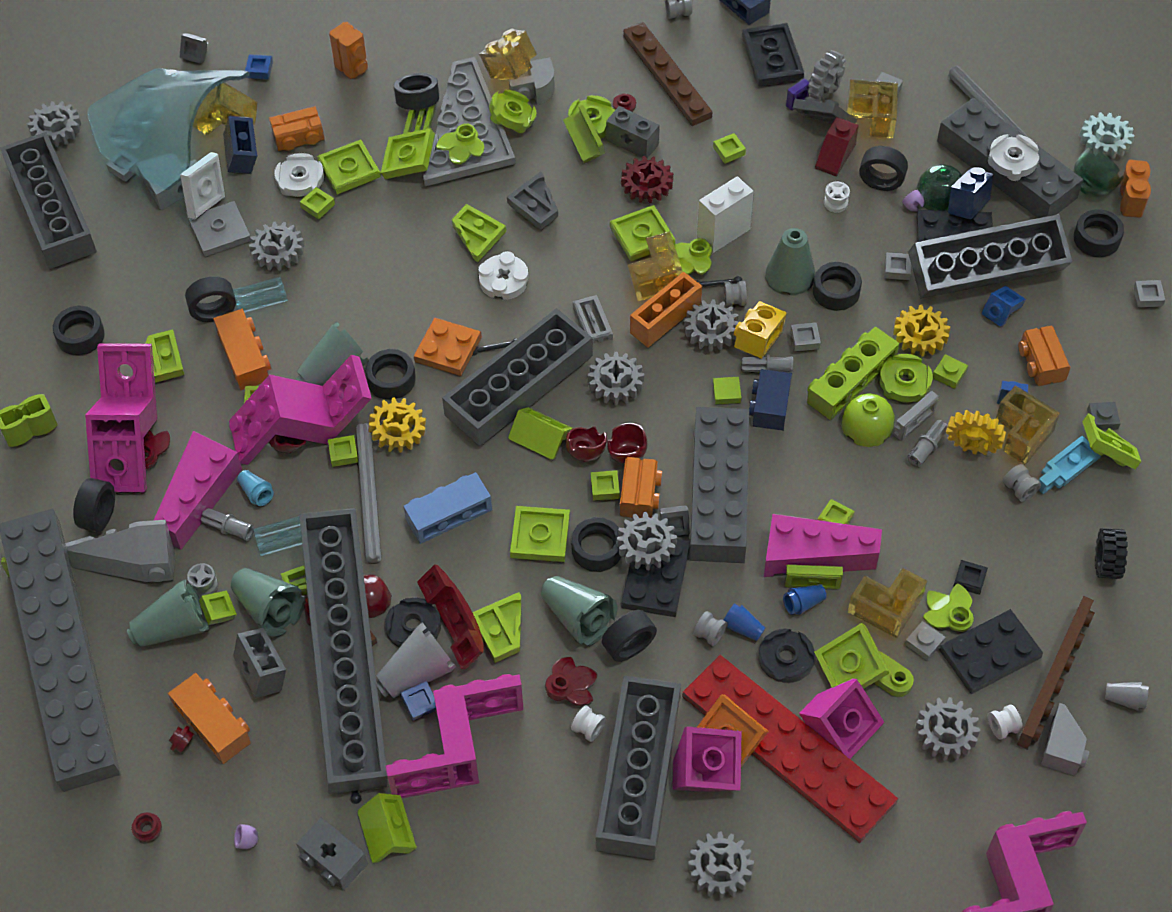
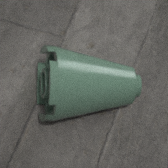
(791, 264)
(329, 356)
(268, 600)
(579, 608)
(169, 617)

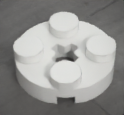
(1013, 167)
(299, 186)
(503, 264)

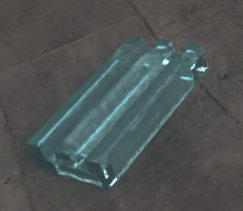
(260, 298)
(282, 540)

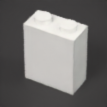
(725, 213)

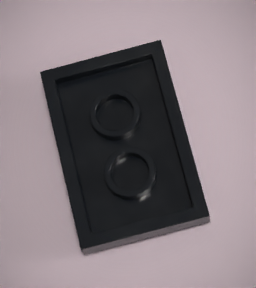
(773, 54)
(938, 224)
(658, 588)
(990, 651)

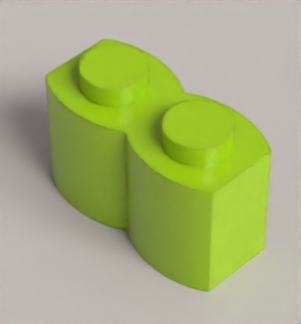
(27, 420)

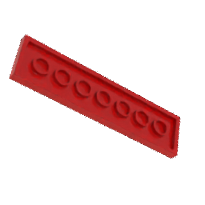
(798, 752)

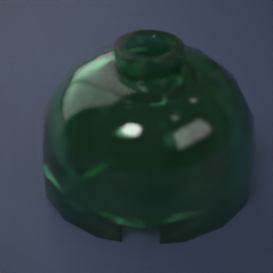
(1097, 172)
(936, 186)

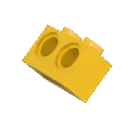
(759, 329)

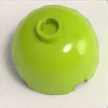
(868, 420)

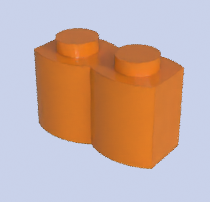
(1135, 188)

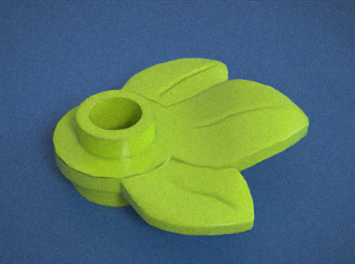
(461, 144)
(694, 256)
(946, 608)

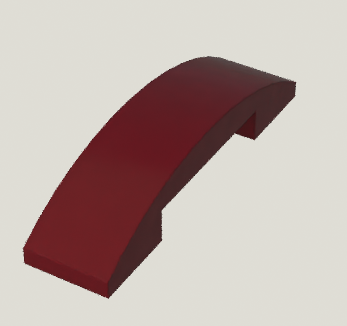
(456, 614)

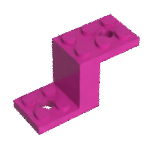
(299, 409)
(122, 416)
(454, 709)
(1017, 867)

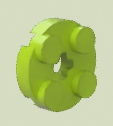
(598, 106)
(520, 118)
(902, 390)

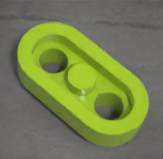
(890, 684)

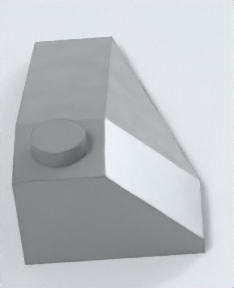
(137, 553)

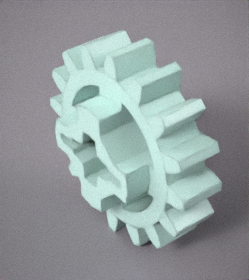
(1107, 135)

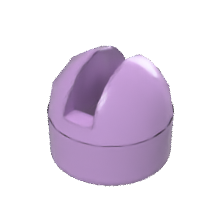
(912, 200)
(245, 837)

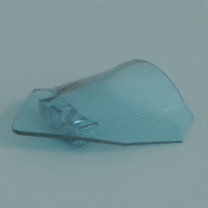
(152, 119)

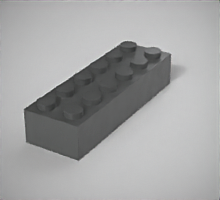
(969, 137)
(48, 200)
(989, 256)
(517, 376)
(720, 485)
(638, 767)

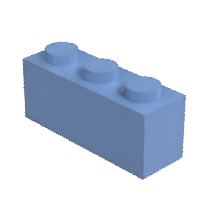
(447, 507)

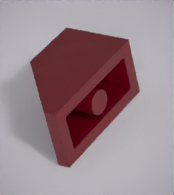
(837, 146)

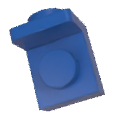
(1002, 304)

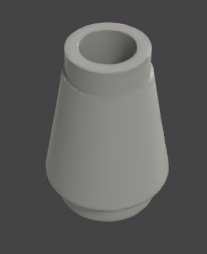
(1128, 694)

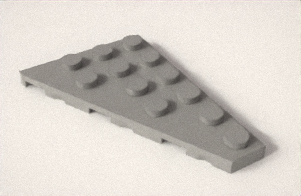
(467, 102)

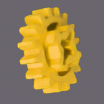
(921, 330)
(397, 424)
(976, 432)

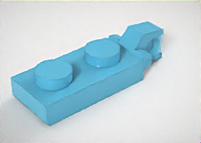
(1067, 465)

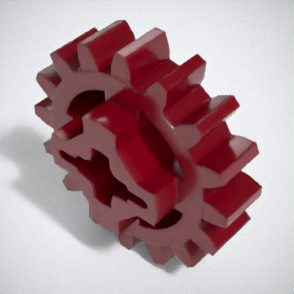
(647, 179)

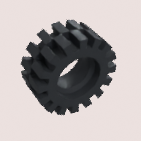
(1111, 553)

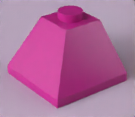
(843, 716)
(707, 760)

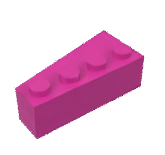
(197, 484)
(820, 544)

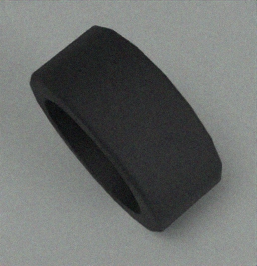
(416, 91)
(889, 157)
(1096, 247)
(840, 271)
(208, 287)
(77, 315)
(386, 358)
(94, 505)
(595, 562)
(629, 635)

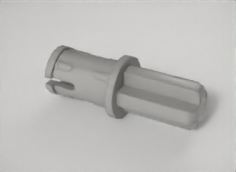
(755, 364)
(927, 443)
(227, 524)

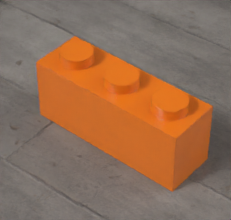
(665, 309)
(242, 348)
(210, 717)

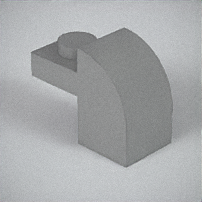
(538, 83)

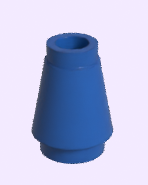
(803, 598)
(743, 622)

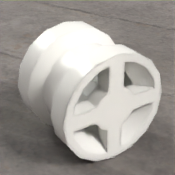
(836, 196)
(1005, 722)
(588, 723)

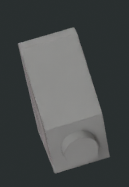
(1065, 744)

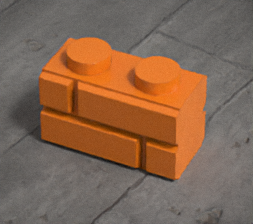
(348, 50)
(296, 128)
(1044, 356)
(639, 487)

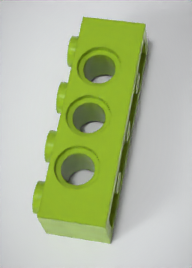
(865, 363)

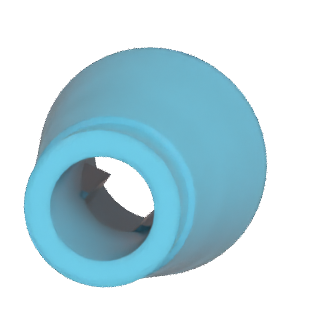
(256, 488)

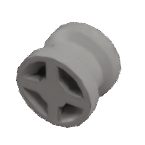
(735, 294)
(198, 574)
(710, 628)

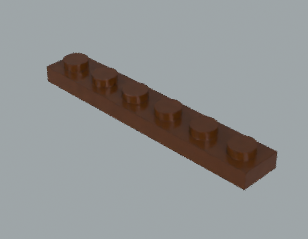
(667, 74)
(1053, 682)

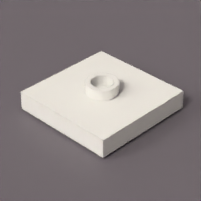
(202, 185)

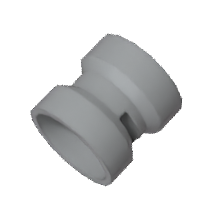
(678, 7)
(1021, 482)

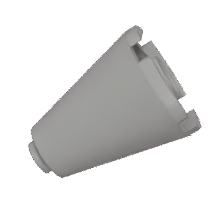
(413, 663)

